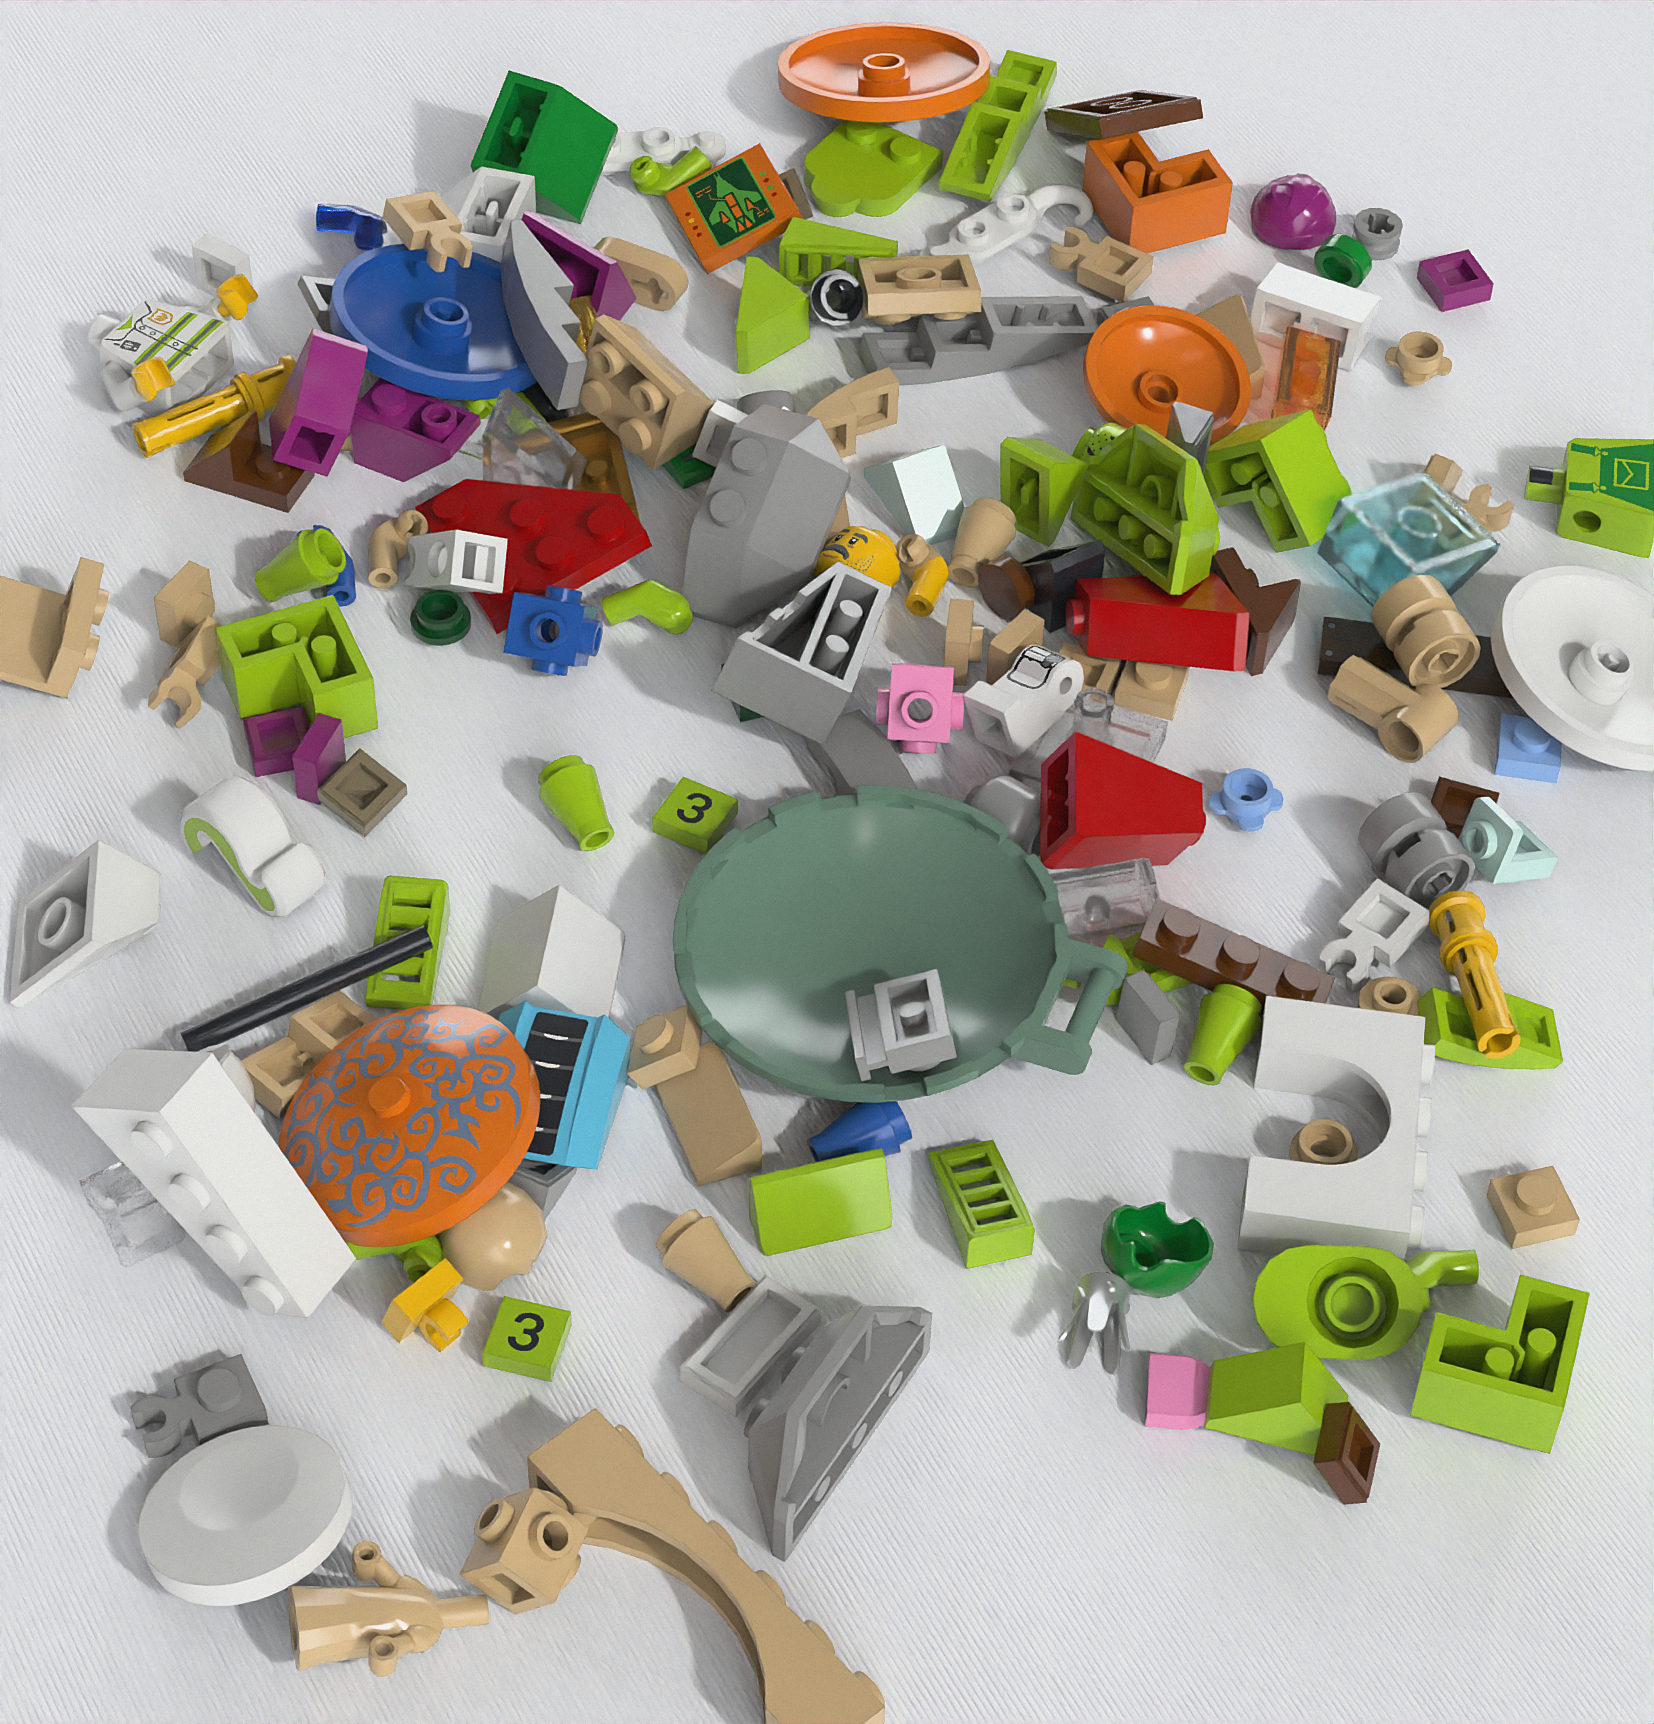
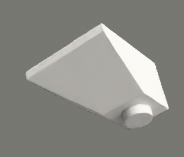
(81, 919)

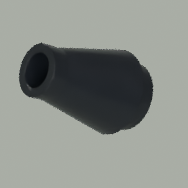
(835, 298)

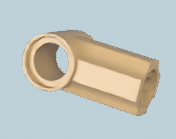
(1405, 717)

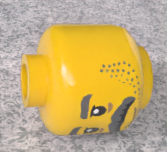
(864, 551)

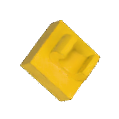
(429, 1307)

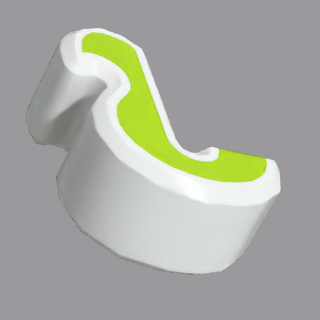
(254, 843)

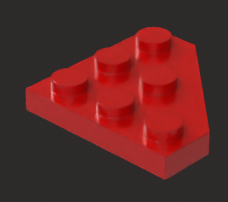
(551, 534)

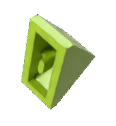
(770, 316)
(1038, 485)
(1272, 1397)

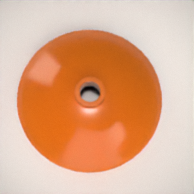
(1164, 356)

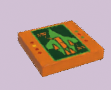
(733, 208)

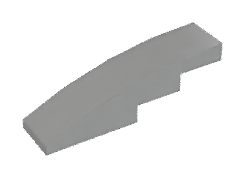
(540, 316)
(998, 338)

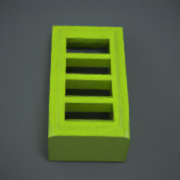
(807, 241)
(406, 905)
(989, 1241)

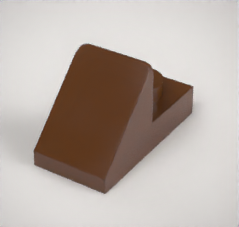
(243, 467)
(1269, 607)

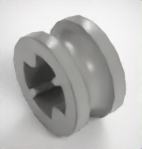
(1378, 232)

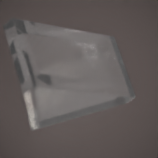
(526, 449)

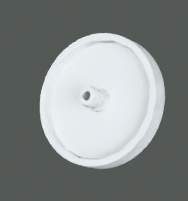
(245, 1515)

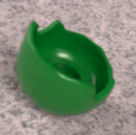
(1153, 1250)

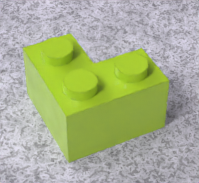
(1285, 474)
(301, 659)
(1509, 1379)

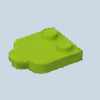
(868, 169)

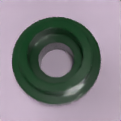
(440, 618)

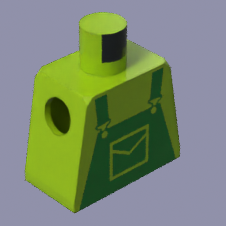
(1601, 493)

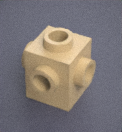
(525, 1550)

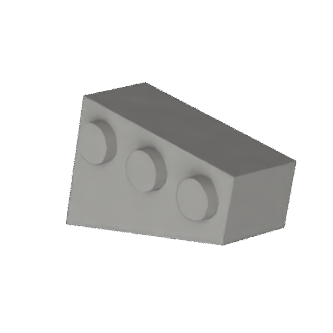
(808, 653)

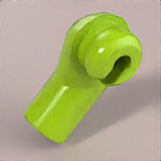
(652, 601)

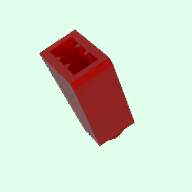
(1146, 624)
(1114, 807)

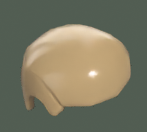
(496, 1239)

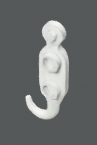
(661, 146)
(1008, 221)

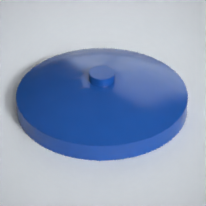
(430, 328)

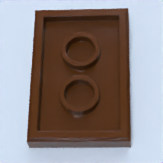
(1123, 114)

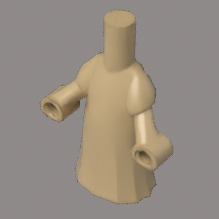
(372, 1620)

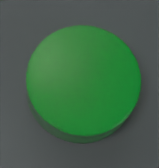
(1343, 260)

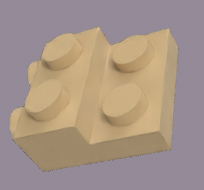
(918, 286)

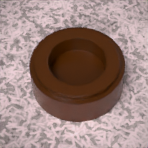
(1006, 587)

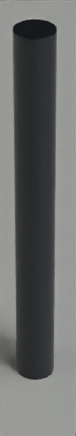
(308, 989)

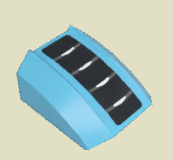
(580, 1079)

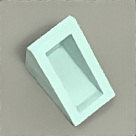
(920, 492)

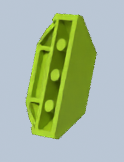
(1150, 508)

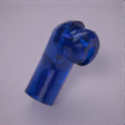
(355, 220)

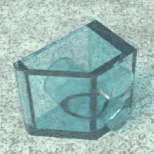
(1403, 533)

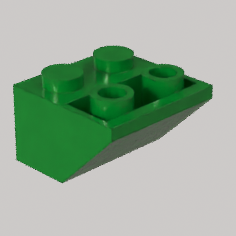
(547, 135)

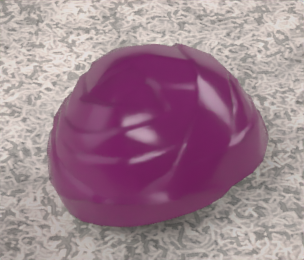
(1293, 213)

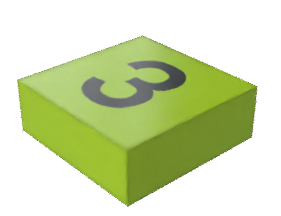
(695, 815)
(527, 1338)

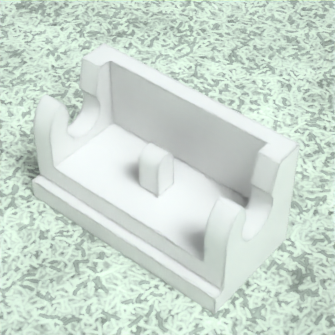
(1316, 306)

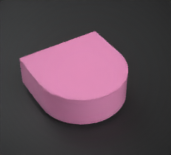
(1176, 1392)

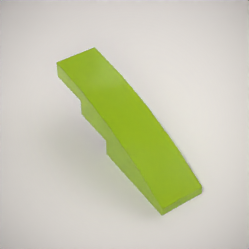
(998, 126)

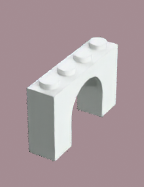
(1377, 1069)

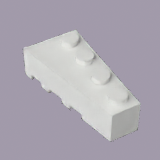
(218, 1174)

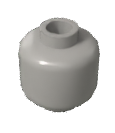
(1013, 806)

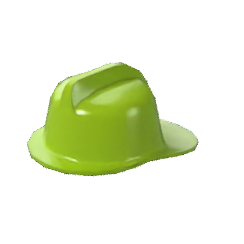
(1338, 1301)

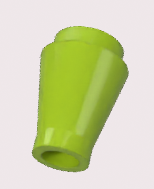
(304, 564)
(575, 798)
(1222, 1030)

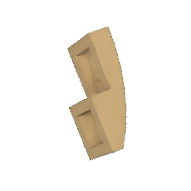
(858, 409)
(312, 1033)

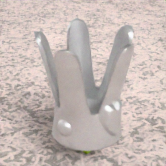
(1099, 1306)

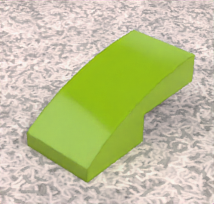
(1455, 1040)

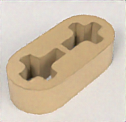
(652, 275)

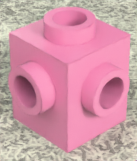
(924, 682)

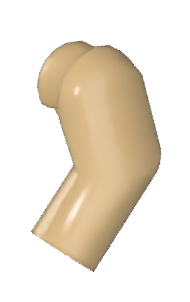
(390, 544)

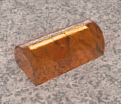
(1306, 375)

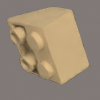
(641, 393)

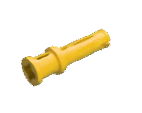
(215, 410)
(1470, 955)

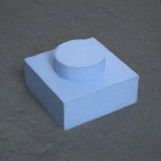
(1526, 750)

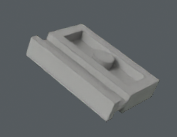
(901, 1025)

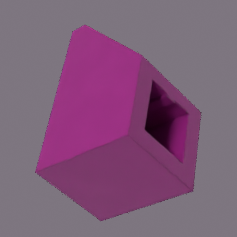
(318, 403)
(407, 431)

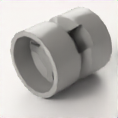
(1414, 849)

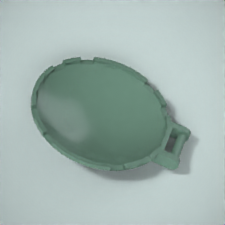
(870, 894)

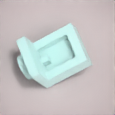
(1504, 847)

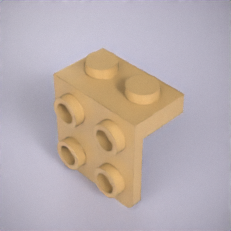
(48, 633)

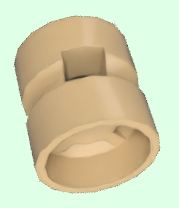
(1425, 631)

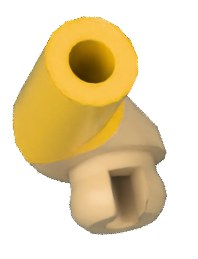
(926, 572)

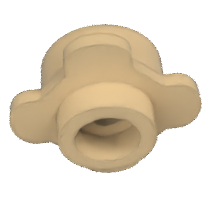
(1419, 358)

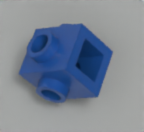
(533, 630)

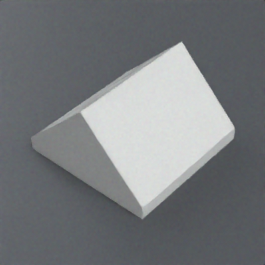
(554, 957)

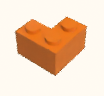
(1154, 201)

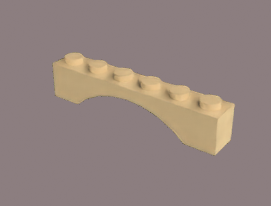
(650, 1517)

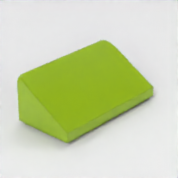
(820, 1202)

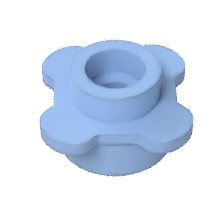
(1246, 798)

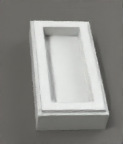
(750, 1345)

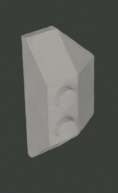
(763, 516)
(828, 1412)

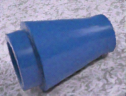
(862, 1129)

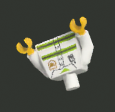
(168, 351)

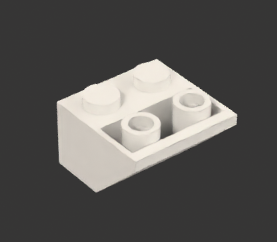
(487, 204)

